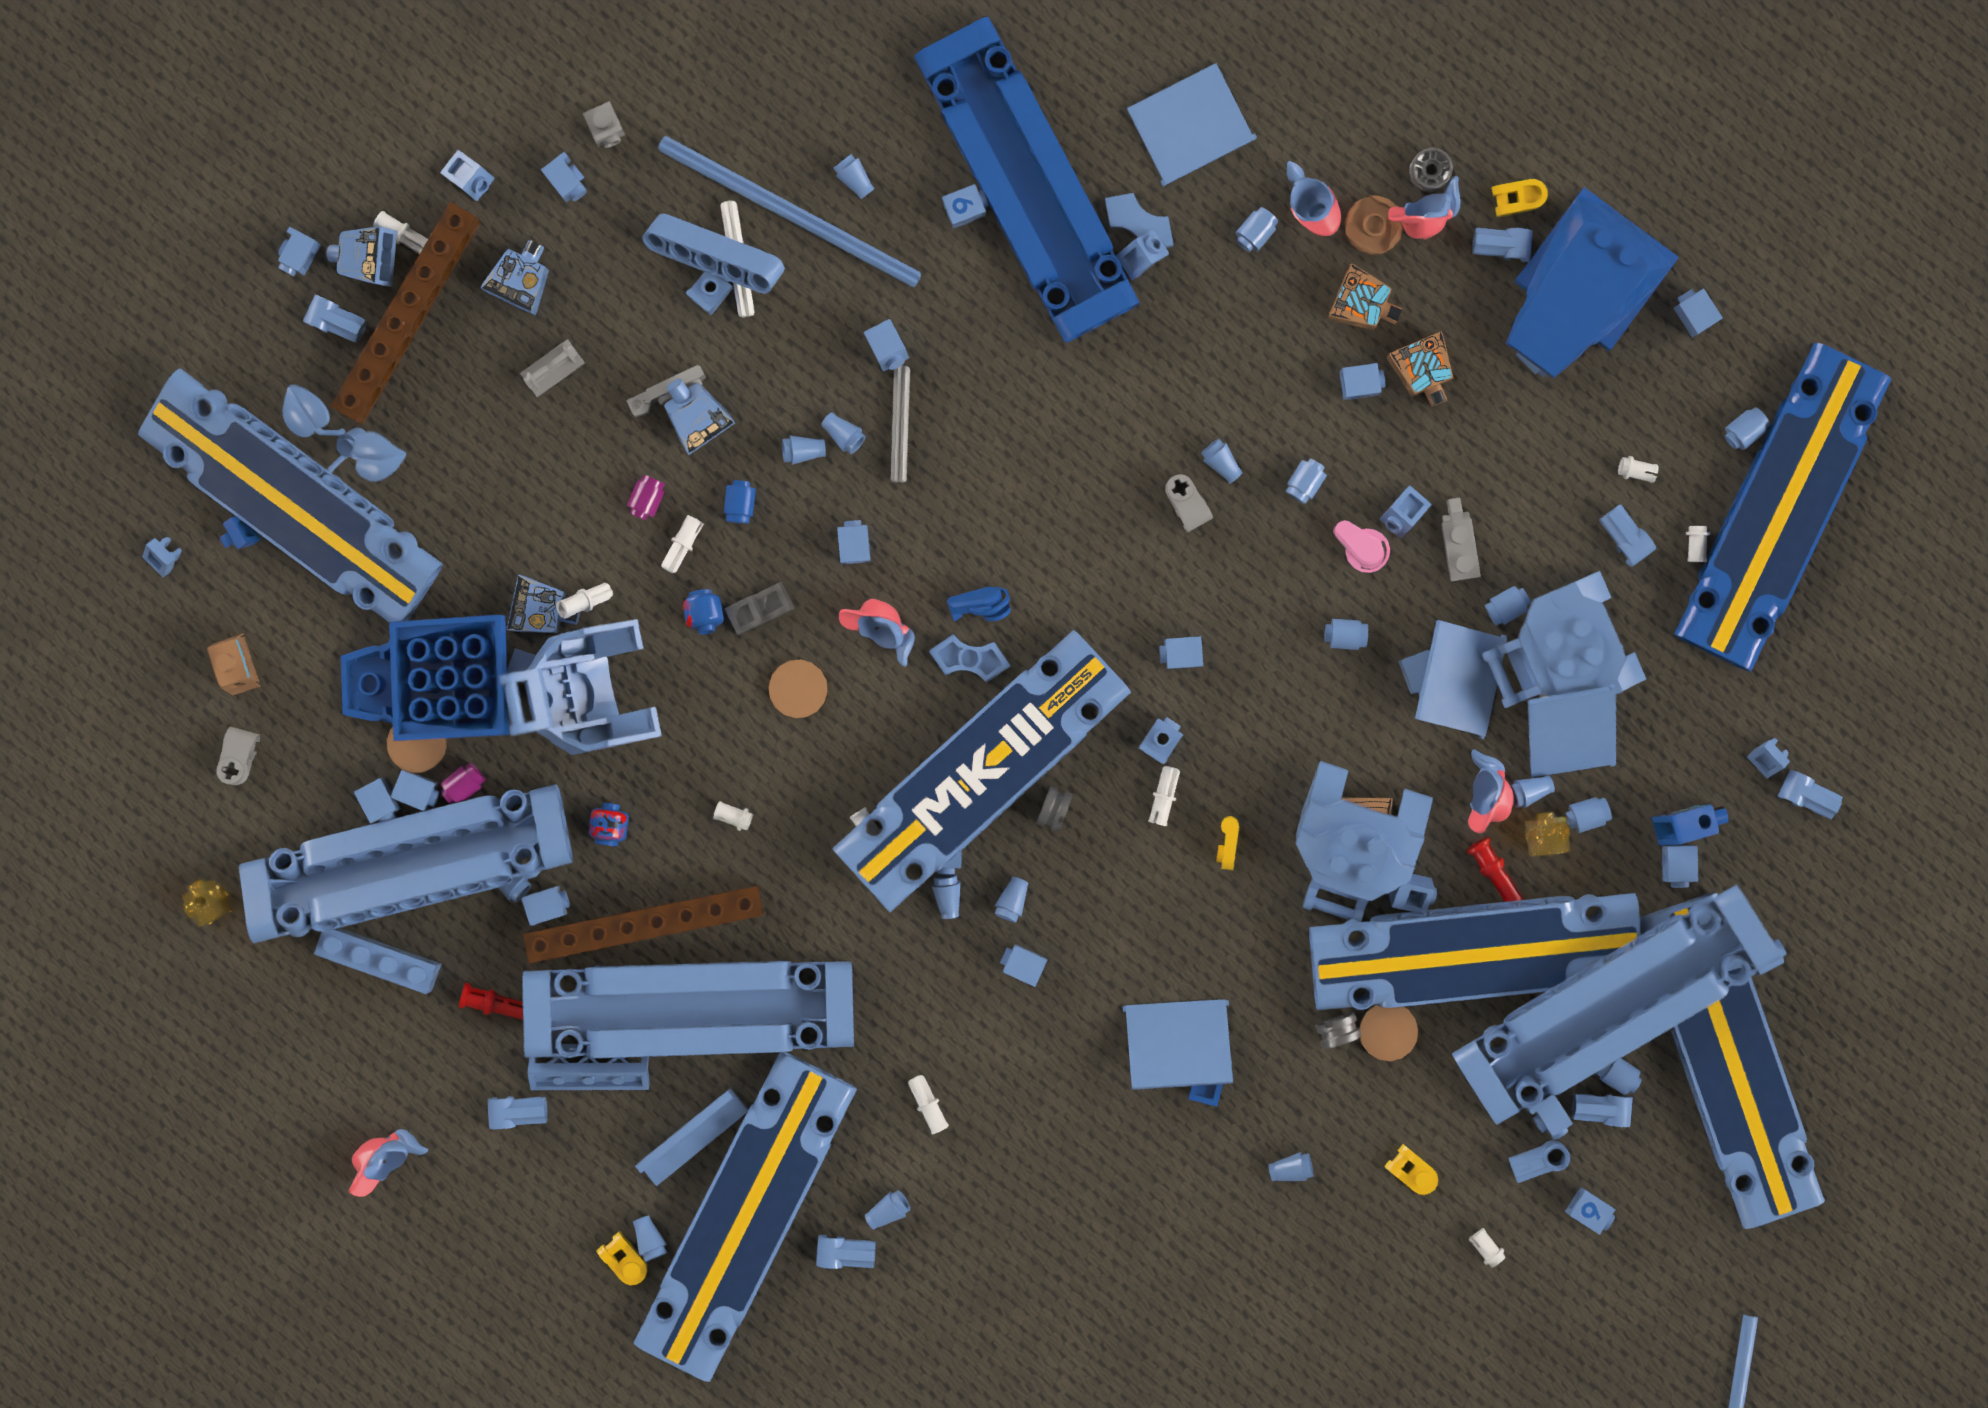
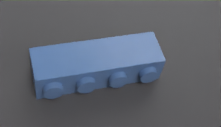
(378, 959)

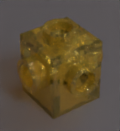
(1547, 835)
(215, 906)

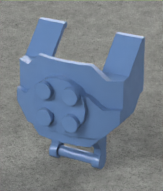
(1566, 646)
(574, 693)
(1355, 847)

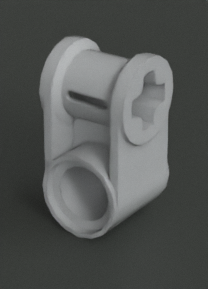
(1191, 506)
(237, 753)

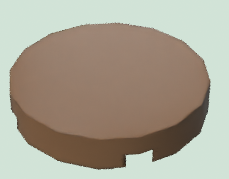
(1366, 232)
(798, 688)
(416, 754)
(1388, 1032)

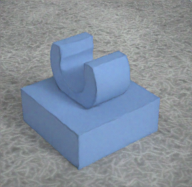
(159, 556)
(1769, 758)

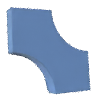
(1127, 214)
(955, 656)

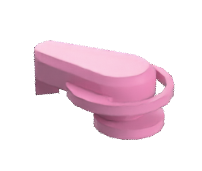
(1362, 546)

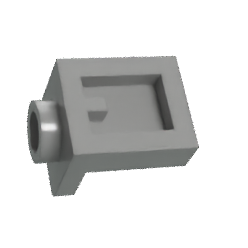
(604, 125)

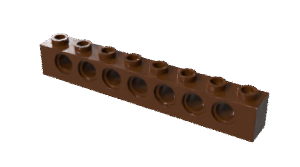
(406, 313)
(644, 924)

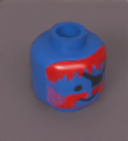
(703, 611)
(608, 824)

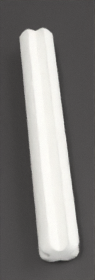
(733, 231)

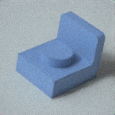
(467, 175)
(1142, 254)
(1405, 512)

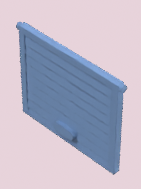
(1190, 124)
(1457, 680)
(1572, 731)
(1179, 1044)

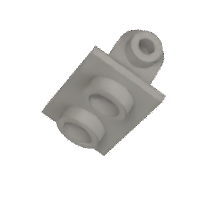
(552, 368)

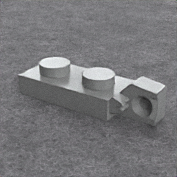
(643, 402)
(1459, 542)

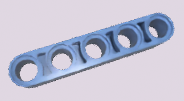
(713, 253)

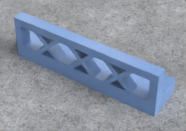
(588, 1074)
(692, 1137)

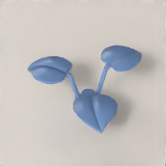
(374, 453)

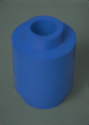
(739, 502)

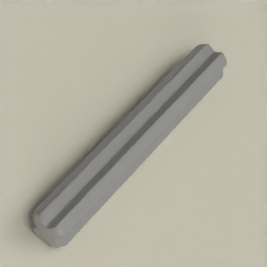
(900, 424)

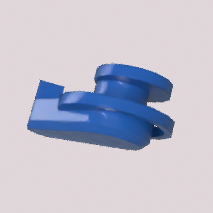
(983, 602)

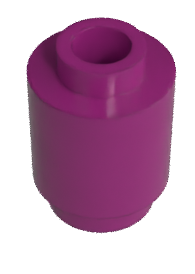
(645, 497)
(462, 784)

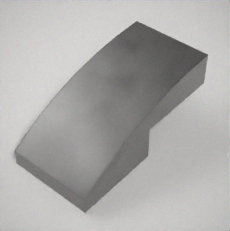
(759, 608)

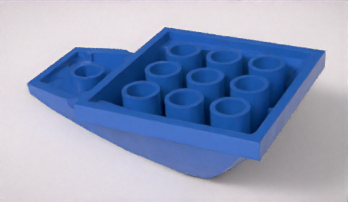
(1585, 284)
(432, 679)

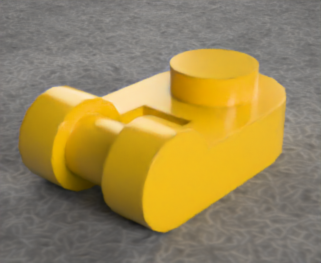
(1530, 196)
(1227, 852)
(1420, 1178)
(631, 1268)

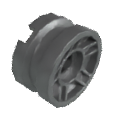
(1442, 166)
(1054, 808)
(1338, 1030)

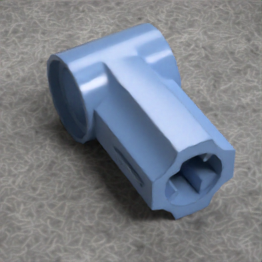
(1503, 243)
(331, 318)
(1629, 538)
(1805, 793)
(1607, 1109)
(512, 1112)
(1536, 1162)
(841, 1252)

